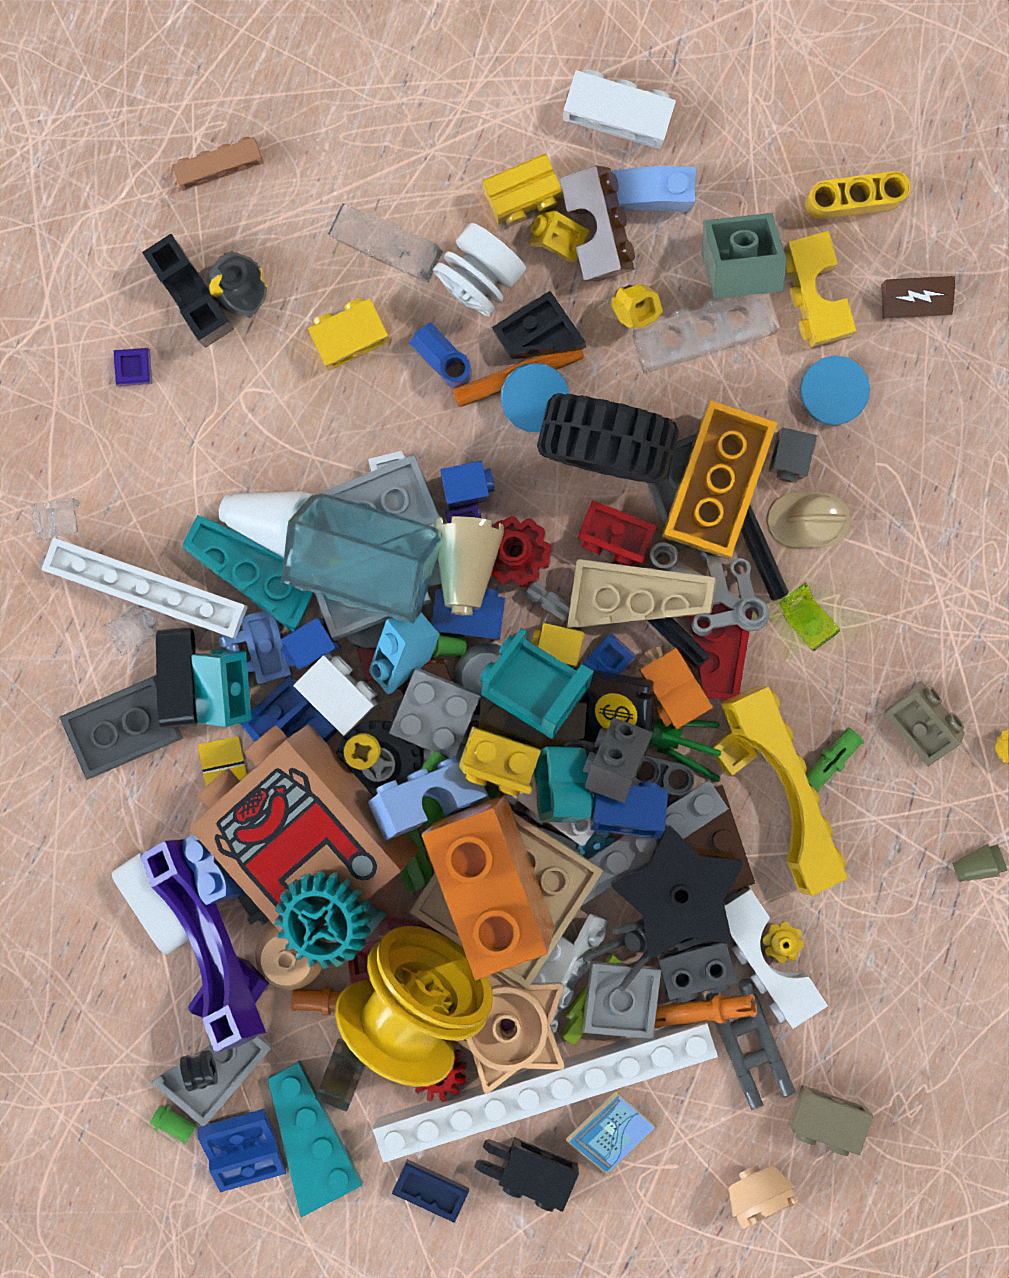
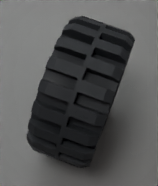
(608, 438)

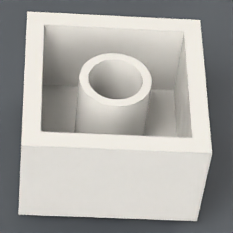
(337, 693)

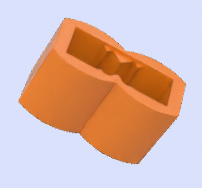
(675, 689)

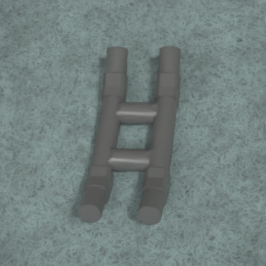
(768, 1054)

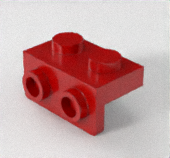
(616, 533)

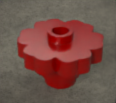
(535, 552)

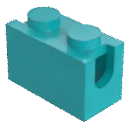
(221, 687)

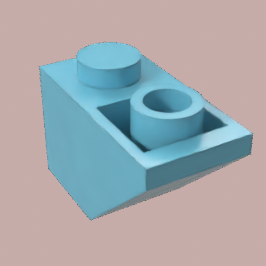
(401, 650)

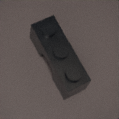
(188, 290)

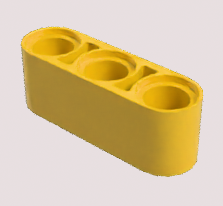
(872, 187)

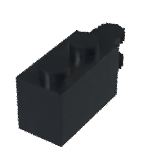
(531, 1173)

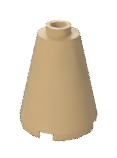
(467, 560)

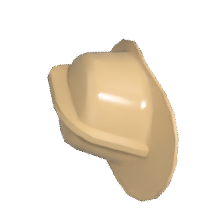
(809, 519)

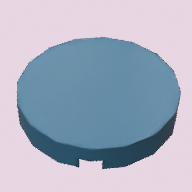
(834, 390)
(527, 393)

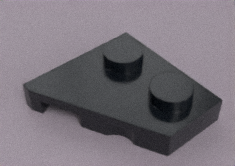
(539, 330)

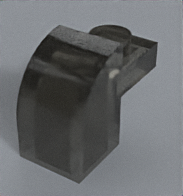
(340, 1077)

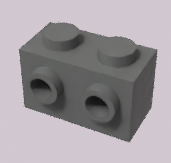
(617, 760)
(696, 970)

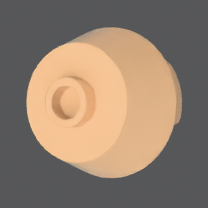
(280, 966)
(760, 1195)

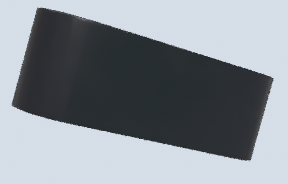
(175, 677)

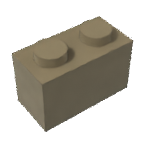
(830, 1121)

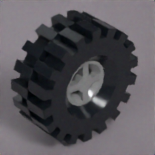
(400, 756)

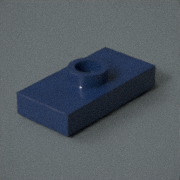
(430, 1191)

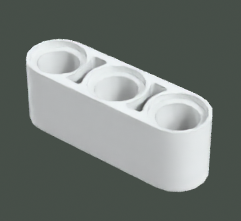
(149, 906)

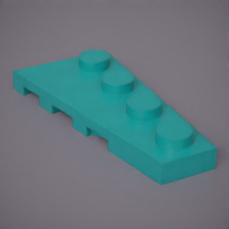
(248, 569)

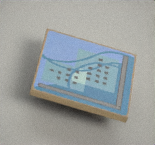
(611, 1132)

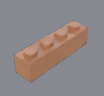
(217, 163)

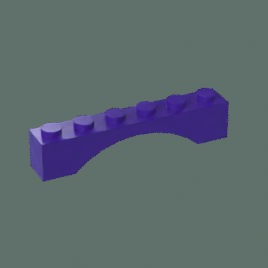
(228, 1003)

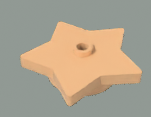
(530, 1041)

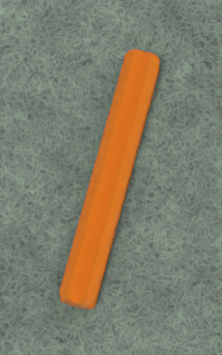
(492, 383)

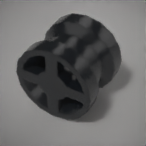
(198, 1070)

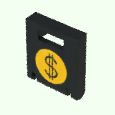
(619, 698)

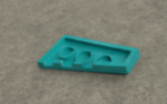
(313, 1148)

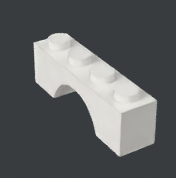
(792, 992)

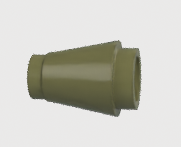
(980, 864)

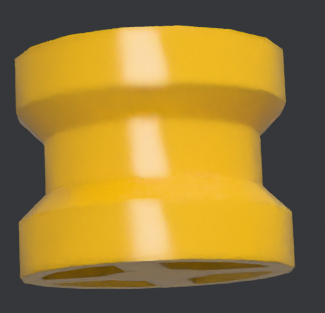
(367, 749)

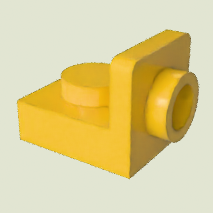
(557, 234)

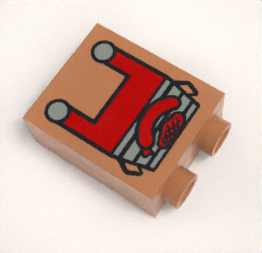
(296, 818)

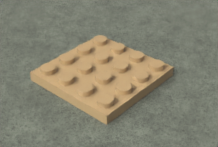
(562, 876)

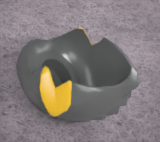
(237, 284)

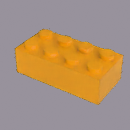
(719, 479)

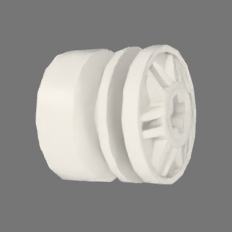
(482, 266)

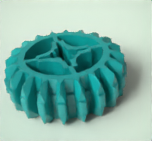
(298, 907)

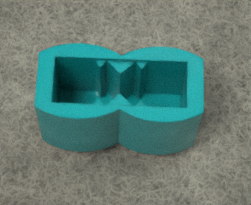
(562, 784)

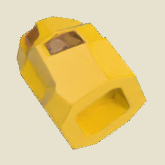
(636, 305)

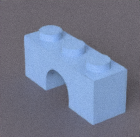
(400, 806)

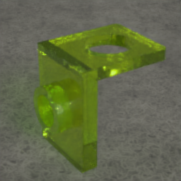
(808, 618)

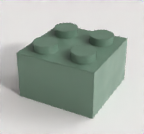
(743, 255)

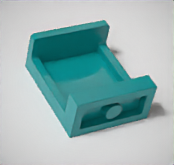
(534, 684)

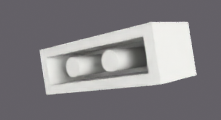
(618, 108)

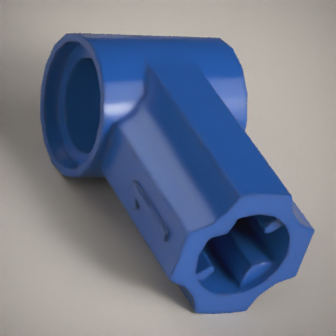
(440, 354)

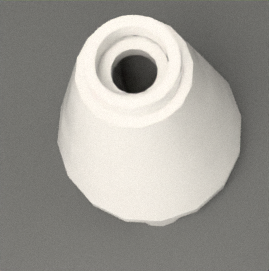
(262, 515)

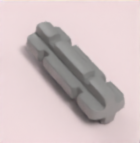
(549, 601)

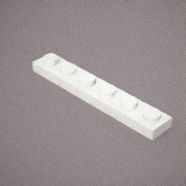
(144, 588)

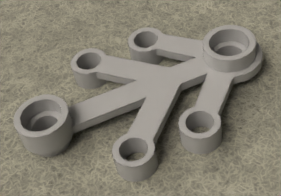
(722, 596)

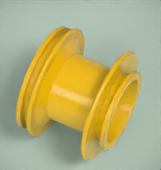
(413, 1006)

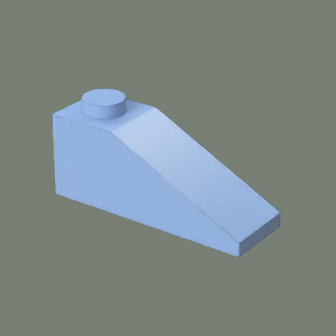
(656, 188)

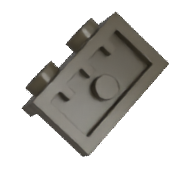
(926, 723)

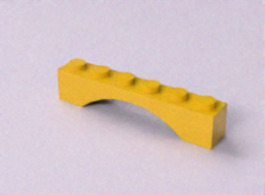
(811, 853)

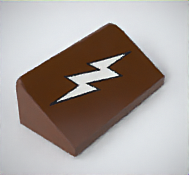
(918, 297)

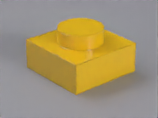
(734, 753)

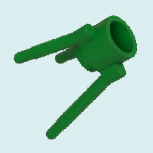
(668, 737)

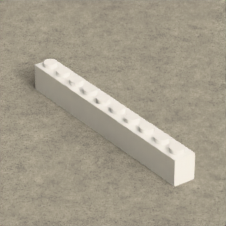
(542, 1089)

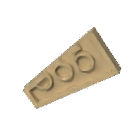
(631, 594)

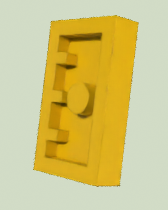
(499, 761)

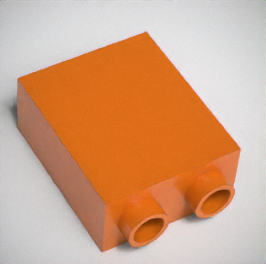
(490, 886)

